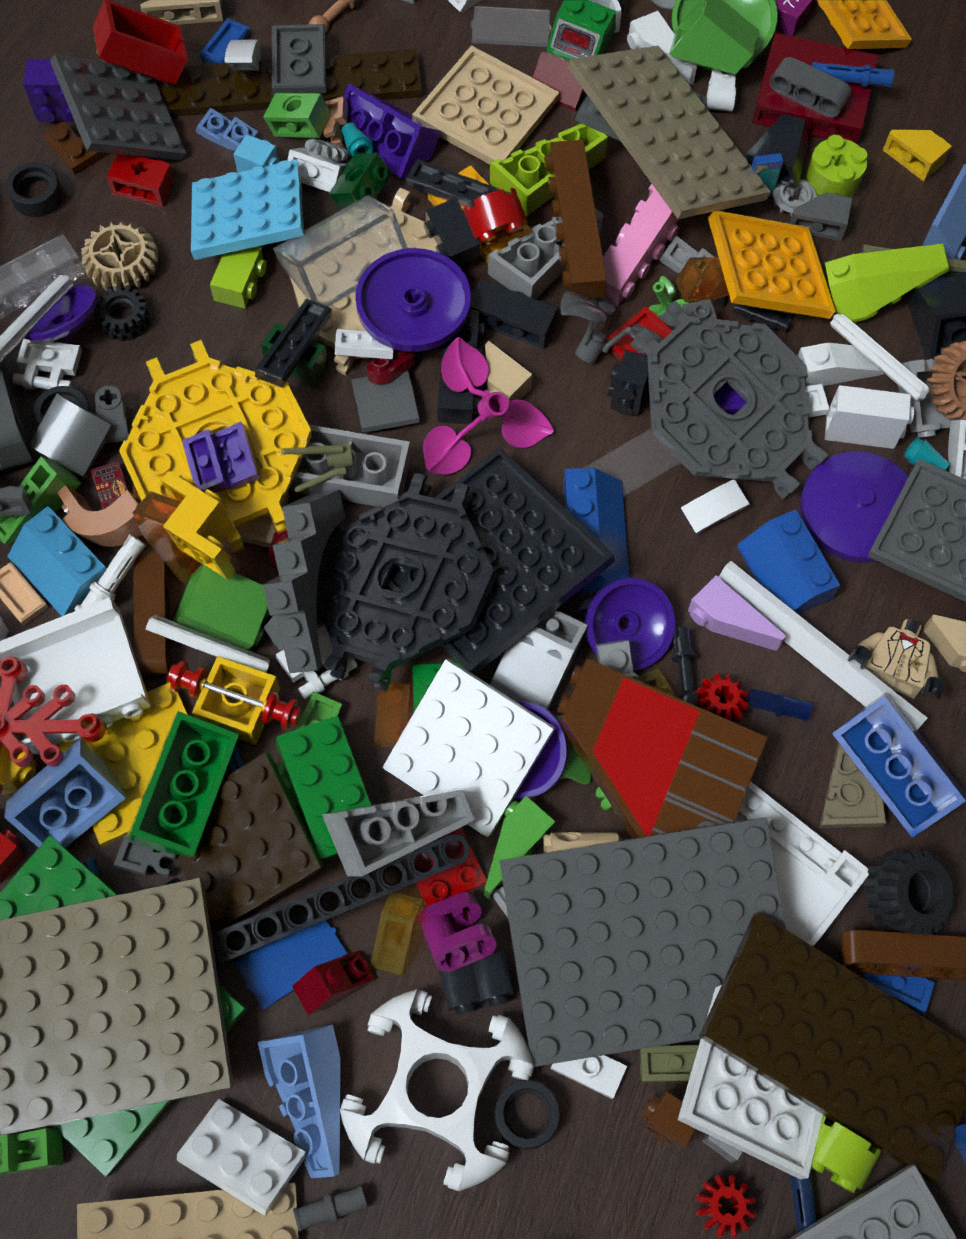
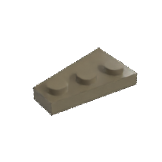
(850, 797)

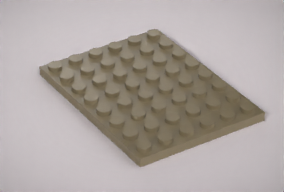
(109, 1007)

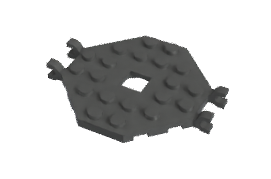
(760, 368)

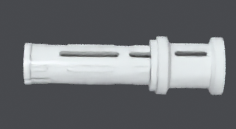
(115, 572)

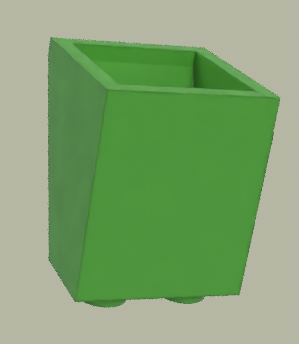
(715, 37)
(224, 607)

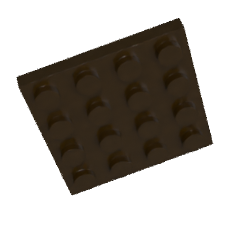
(251, 845)

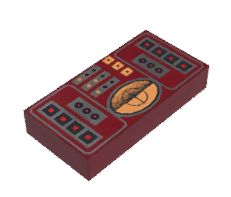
(109, 483)

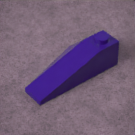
(394, 132)

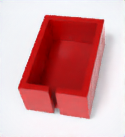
(140, 42)

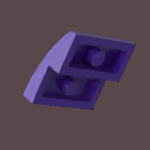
(221, 458)

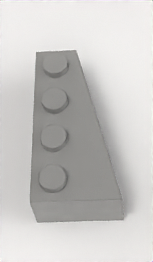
(531, 261)
(386, 831)

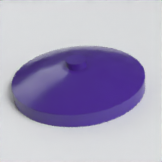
(413, 299)
(849, 502)

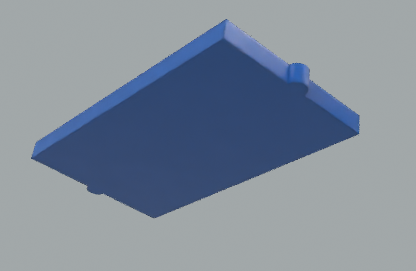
(280, 964)

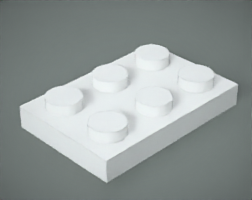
(241, 1156)

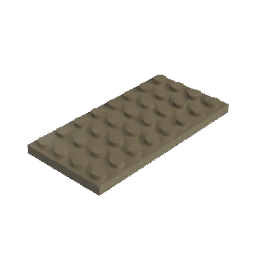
(668, 131)

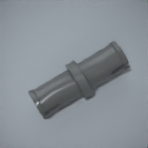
(329, 1208)

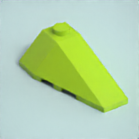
(873, 279)

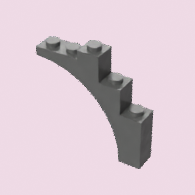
(298, 562)

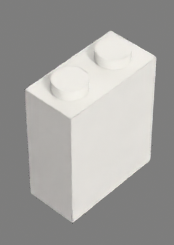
(868, 417)

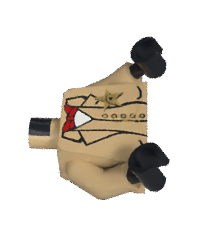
(900, 660)

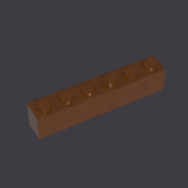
(576, 219)

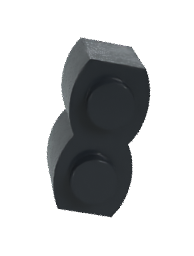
(477, 984)

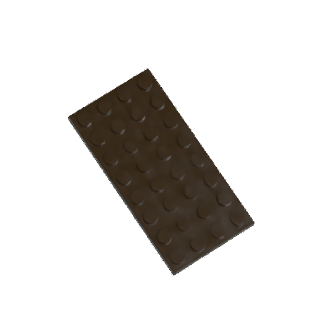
(841, 1046)

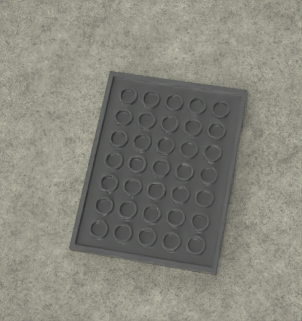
(633, 935)

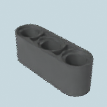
(810, 87)

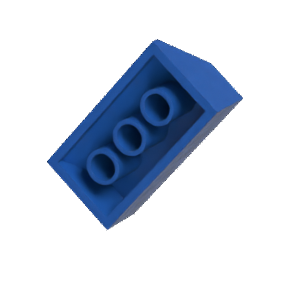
(599, 506)
(900, 765)

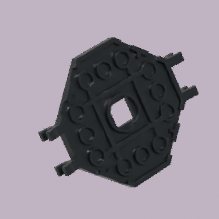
(438, 607)

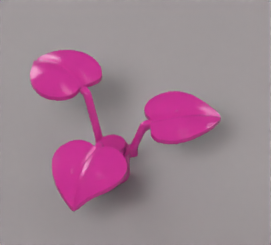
(522, 426)

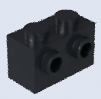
(452, 232)
(629, 383)

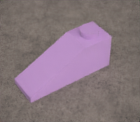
(729, 614)

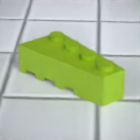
(527, 170)

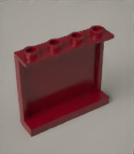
(772, 105)

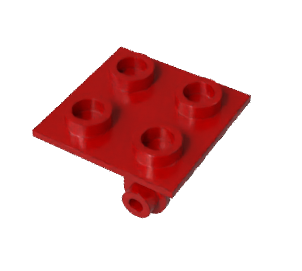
(453, 880)

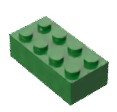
(321, 777)

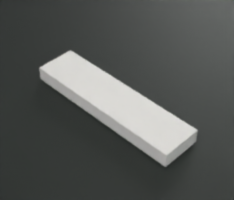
(206, 643)

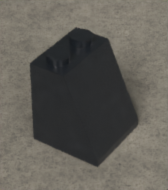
(939, 312)

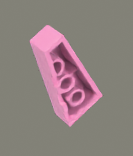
(638, 246)

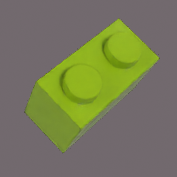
(237, 276)

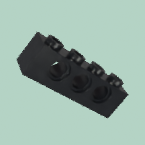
(456, 406)

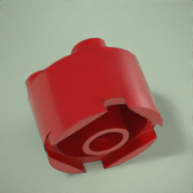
(496, 217)

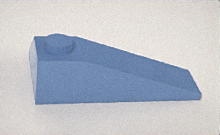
(308, 1081)

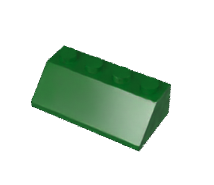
(183, 786)

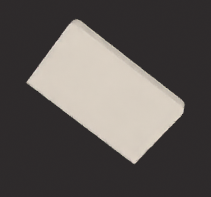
(315, 171)

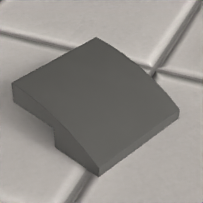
(385, 404)
(71, 435)

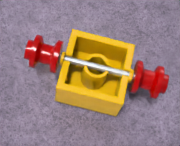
(235, 697)

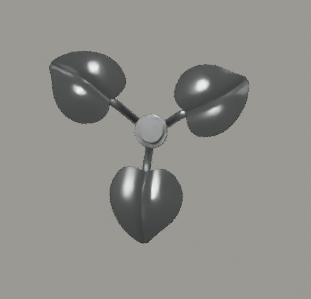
(593, 310)

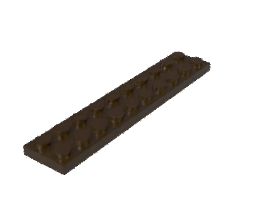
(225, 90)

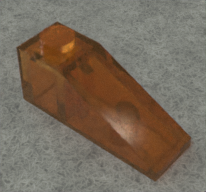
(702, 280)
(150, 518)

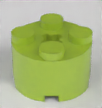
(837, 167)
(844, 1156)

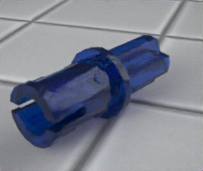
(779, 704)

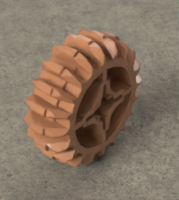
(949, 381)

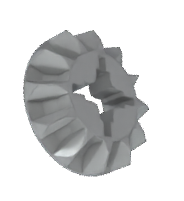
(326, 151)
(782, 193)

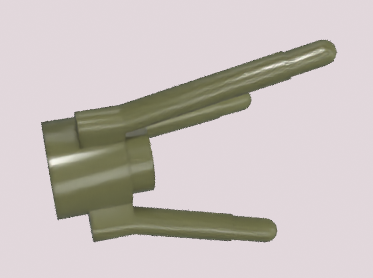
(336, 455)

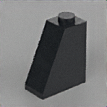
(790, 139)

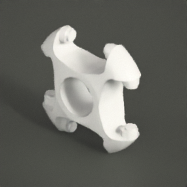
(456, 1128)

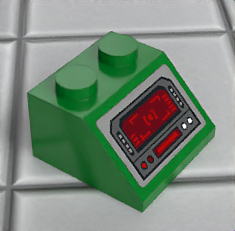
(581, 29)

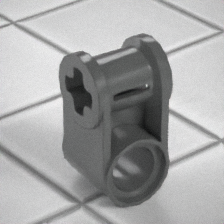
(113, 413)

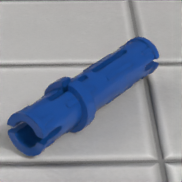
(858, 75)

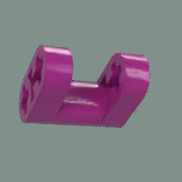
(441, 936)

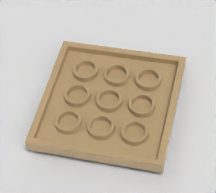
(486, 106)

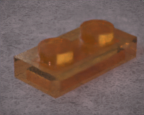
(391, 714)

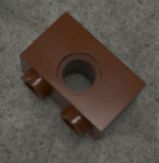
(662, 1121)

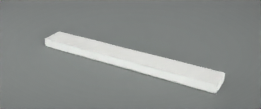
(814, 645)

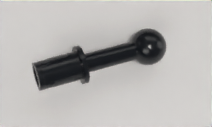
(683, 656)

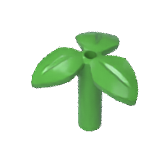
(665, 293)

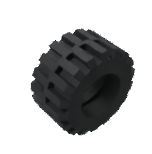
(930, 892)

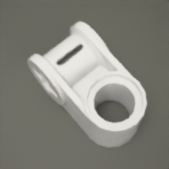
(721, 91)

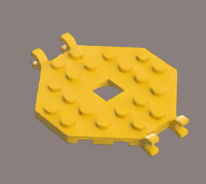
(214, 399)

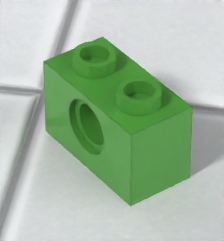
(297, 115)

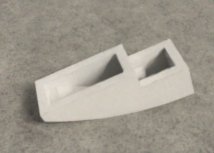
(244, 54)

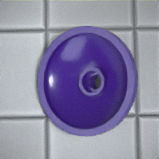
(66, 316)
(648, 618)
(552, 759)

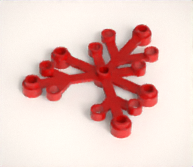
(39, 723)

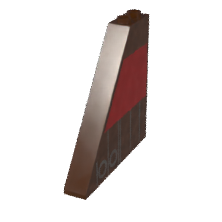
(656, 754)

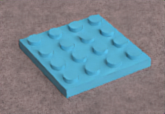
(246, 209)

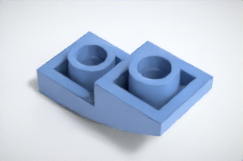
(224, 131)

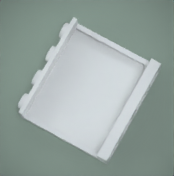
(89, 655)

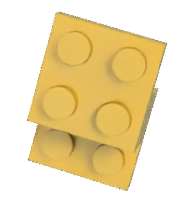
(199, 524)

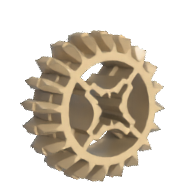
(102, 257)

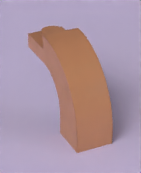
(102, 527)

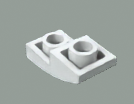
(715, 506)

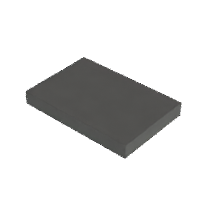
(298, 59)

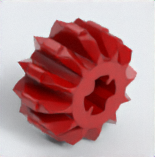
(733, 700)
(725, 1220)

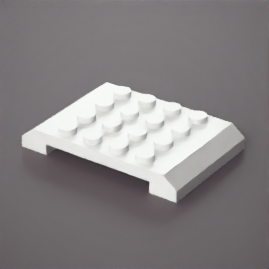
(810, 872)

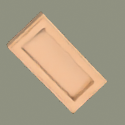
(19, 595)

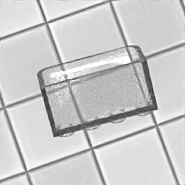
(339, 249)

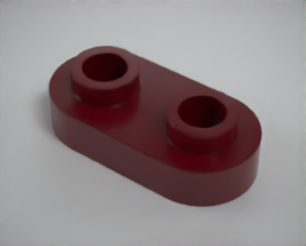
(386, 370)

